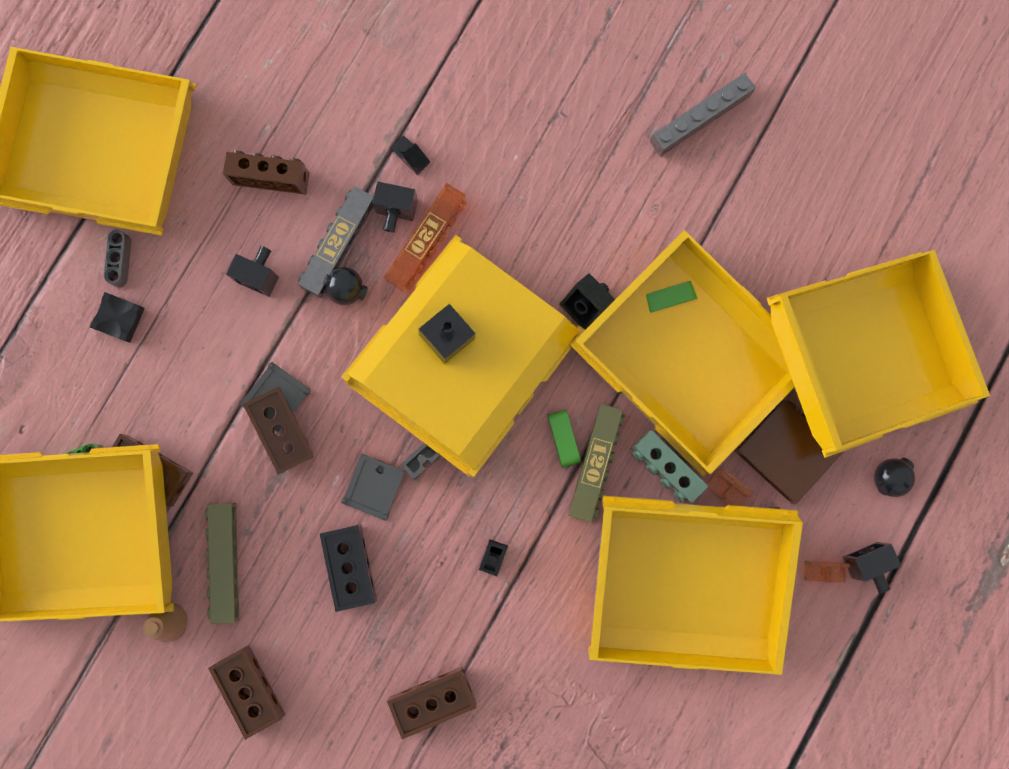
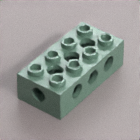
(693, 484)

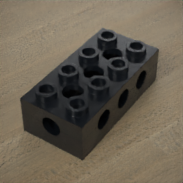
(339, 577)

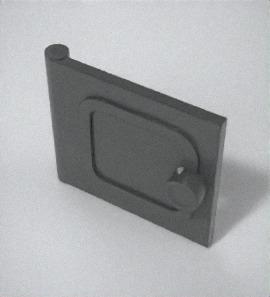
(273, 378)
(371, 490)

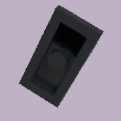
(410, 154)
(493, 557)

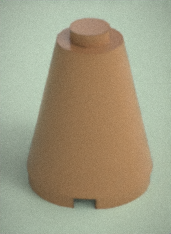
(167, 625)

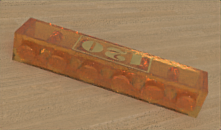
(425, 238)

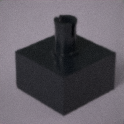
(394, 203)
(253, 273)
(587, 301)
(446, 333)
(872, 563)

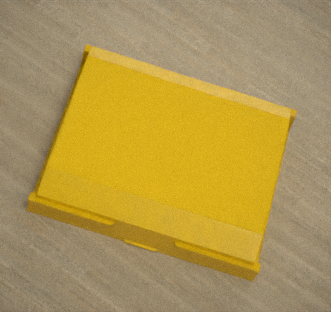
(90, 139)
(876, 351)
(696, 367)
(473, 398)
(83, 534)
(695, 585)

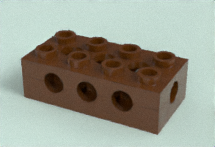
(266, 172)
(265, 429)
(175, 474)
(240, 703)
(429, 716)

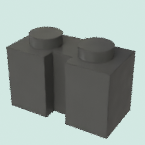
(414, 463)

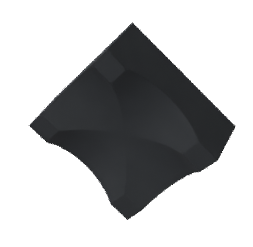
(117, 317)

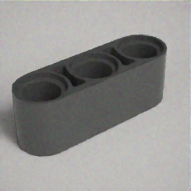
(113, 250)

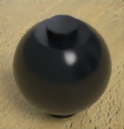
(344, 286)
(895, 477)

